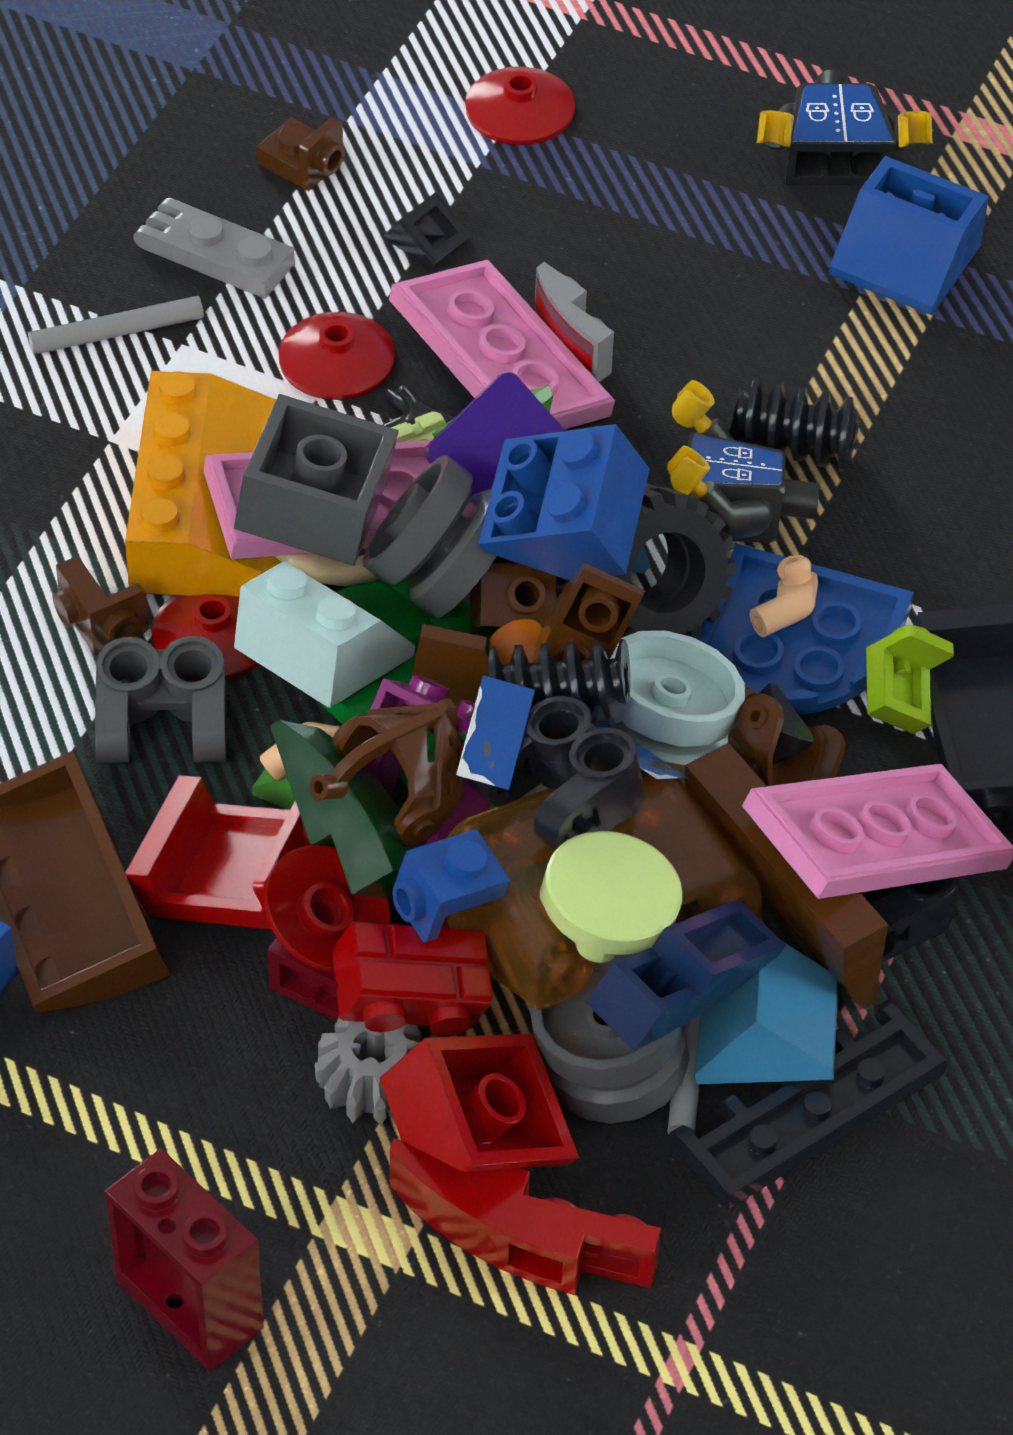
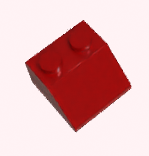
(479, 1103)

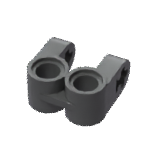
(160, 688)

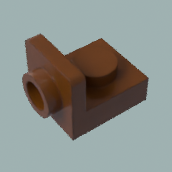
(302, 152)

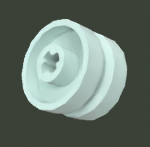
(680, 696)

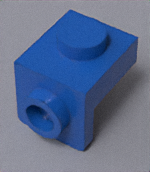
(447, 880)

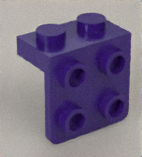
(478, 432)

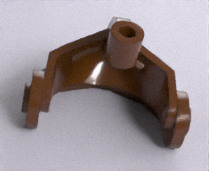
(757, 736)
(431, 785)

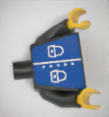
(839, 131)
(735, 477)

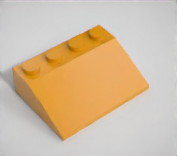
(172, 520)

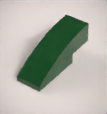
(356, 825)

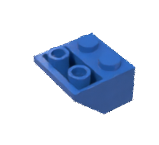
(910, 235)
(566, 501)

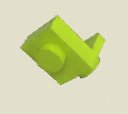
(900, 676)

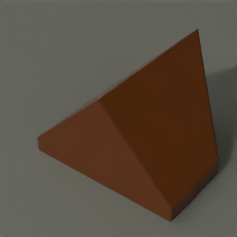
(452, 660)

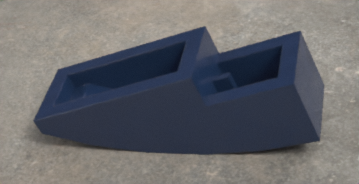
(683, 973)

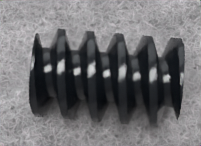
(796, 423)
(592, 681)

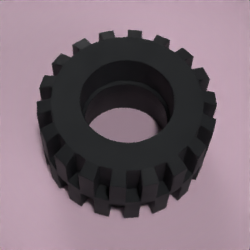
(694, 566)

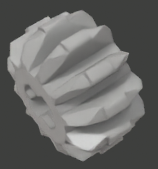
(354, 1062)

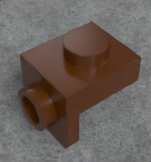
(94, 614)

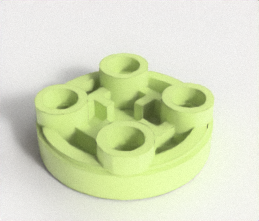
(610, 894)

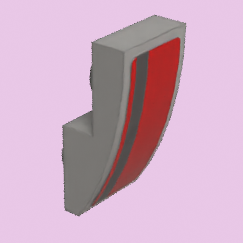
(563, 308)

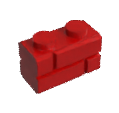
(398, 980)

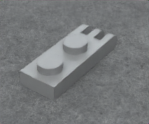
(216, 247)

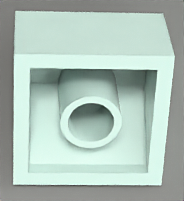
(314, 635)

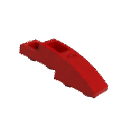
(521, 1234)

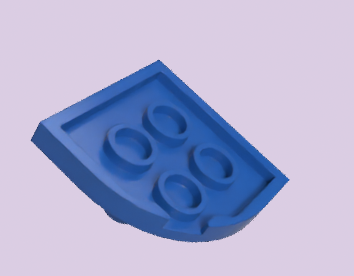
(817, 658)

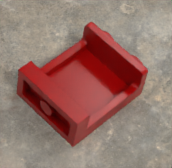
(211, 857)

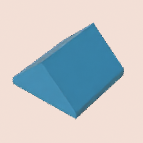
(772, 1026)

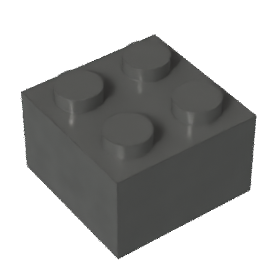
(315, 479)

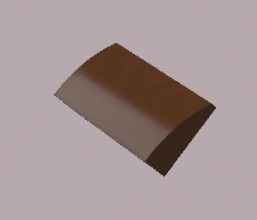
(68, 894)
(838, 929)

